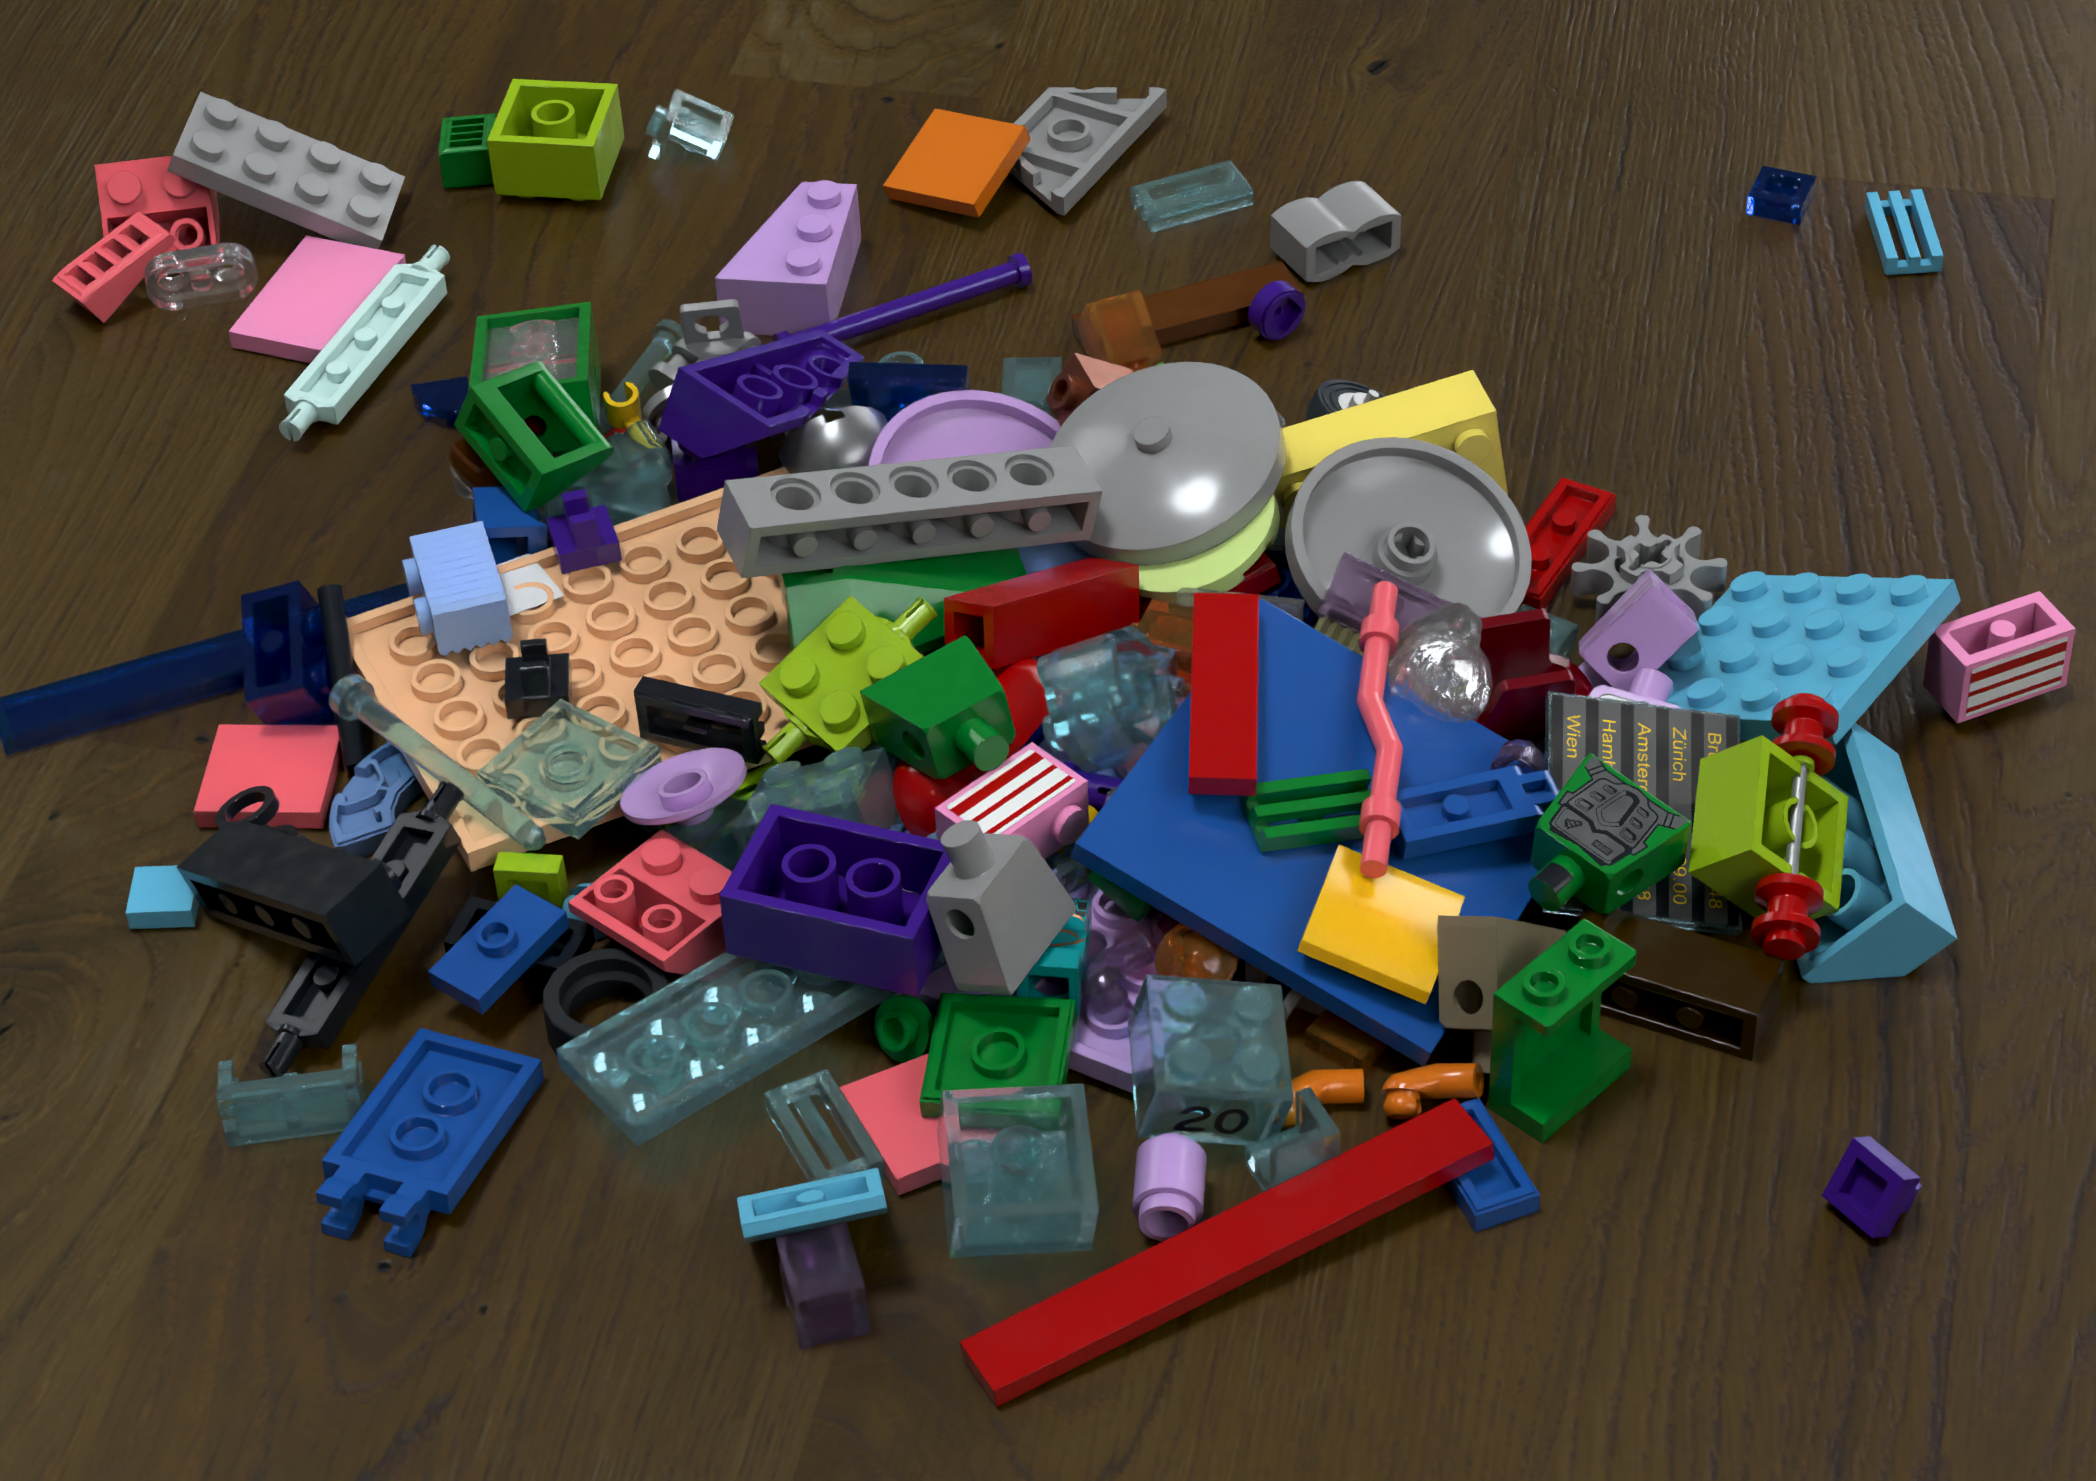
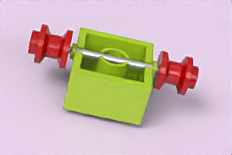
(1774, 828)

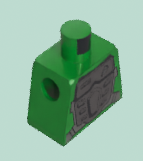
(1604, 841)

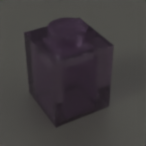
(823, 1285)

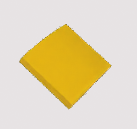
(1379, 925)

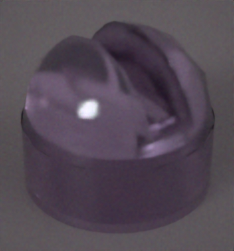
(1521, 750)

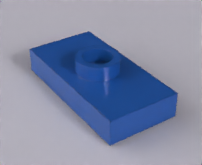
(498, 949)

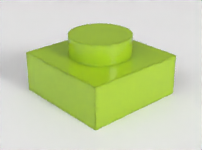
(537, 873)

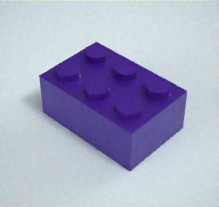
(835, 900)

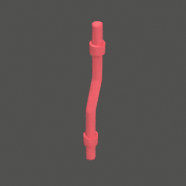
(1380, 811)

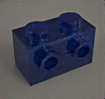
(285, 657)

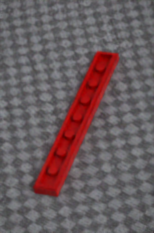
(1225, 1252)

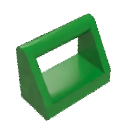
(514, 450)

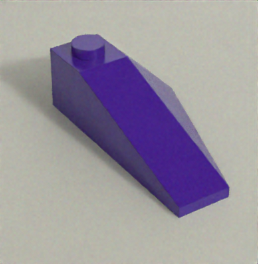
(754, 392)

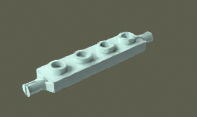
(365, 344)

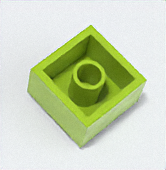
(556, 139)

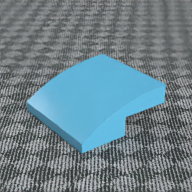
(811, 1205)

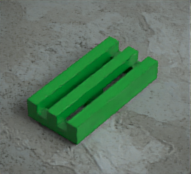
(1308, 801)

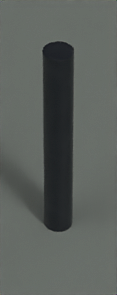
(340, 665)

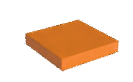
(957, 162)

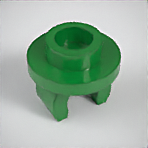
(904, 1027)

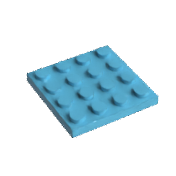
(1805, 636)

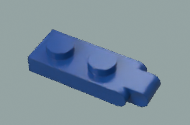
(1472, 809)

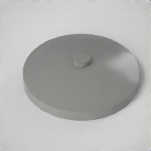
(1179, 460)
(1413, 516)

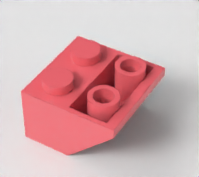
(167, 199)
(660, 904)

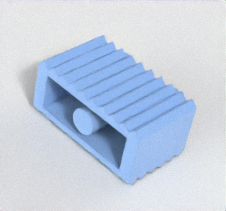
(459, 588)

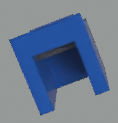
(506, 525)

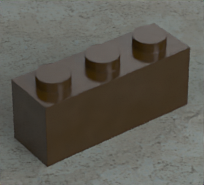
(1691, 985)

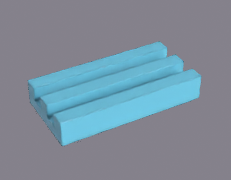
(1900, 209)

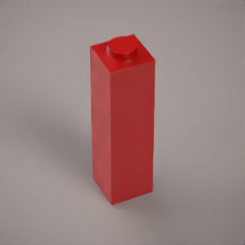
(1045, 609)

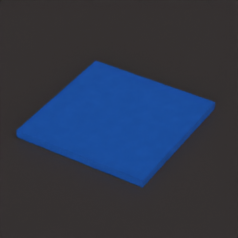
(1205, 867)

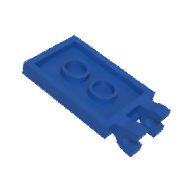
(424, 1135)

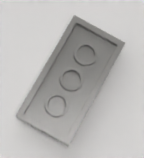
(286, 173)

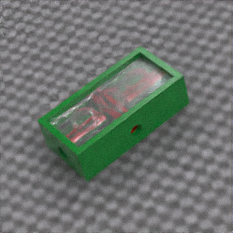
(564, 342)

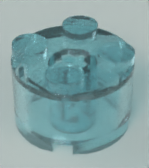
(1104, 699)

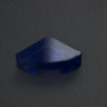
(441, 398)

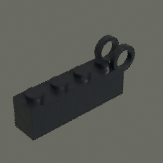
(292, 886)

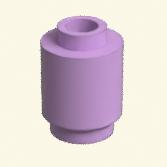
(1169, 1185)

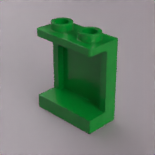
(1547, 1032)

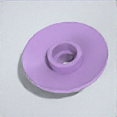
(684, 787)

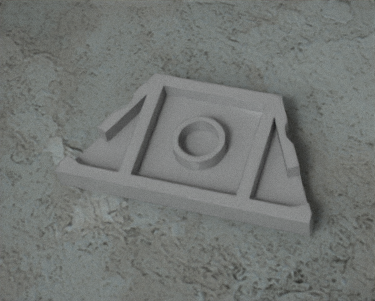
(1079, 138)

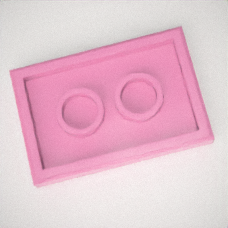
(311, 298)

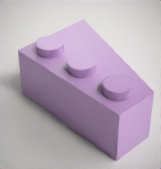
(797, 261)

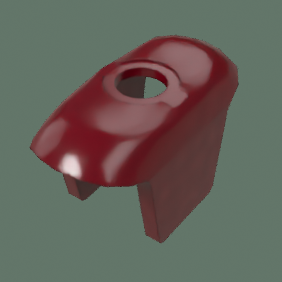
(1524, 674)

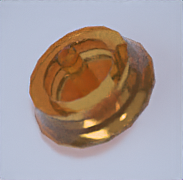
(1193, 956)

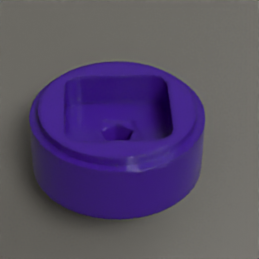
(1276, 310)

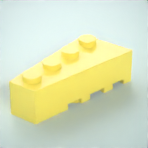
(1443, 413)

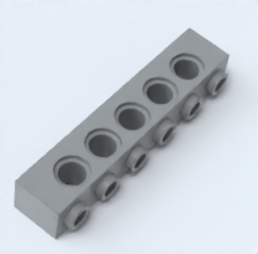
(907, 510)

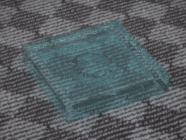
(569, 768)

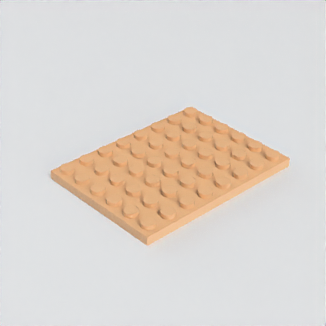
(658, 613)

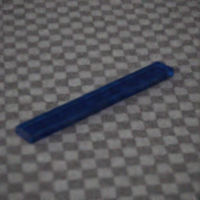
(139, 686)

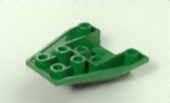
(892, 588)

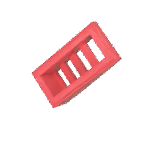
(101, 278)

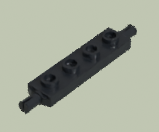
(328, 989)

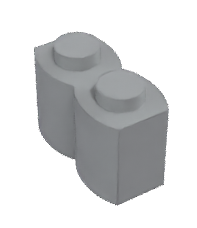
(1335, 231)

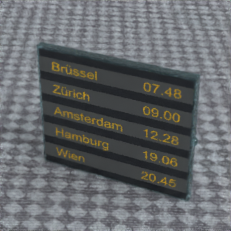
(1662, 755)

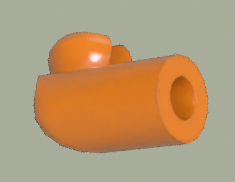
(1430, 1081)
(1330, 1087)

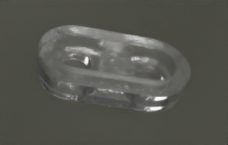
(200, 276)

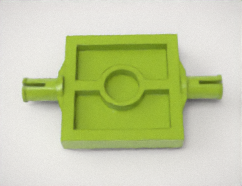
(824, 676)

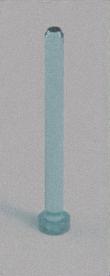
(354, 699)

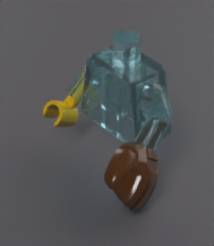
(628, 482)

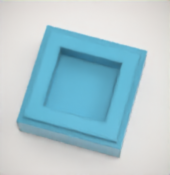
(160, 899)

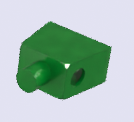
(942, 712)

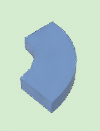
(372, 801)

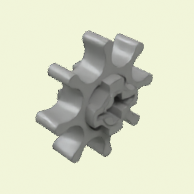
(1621, 563)

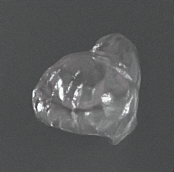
(1442, 664)

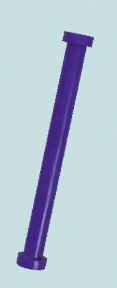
(1015, 271)

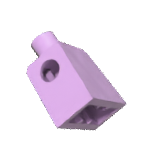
(1644, 617)

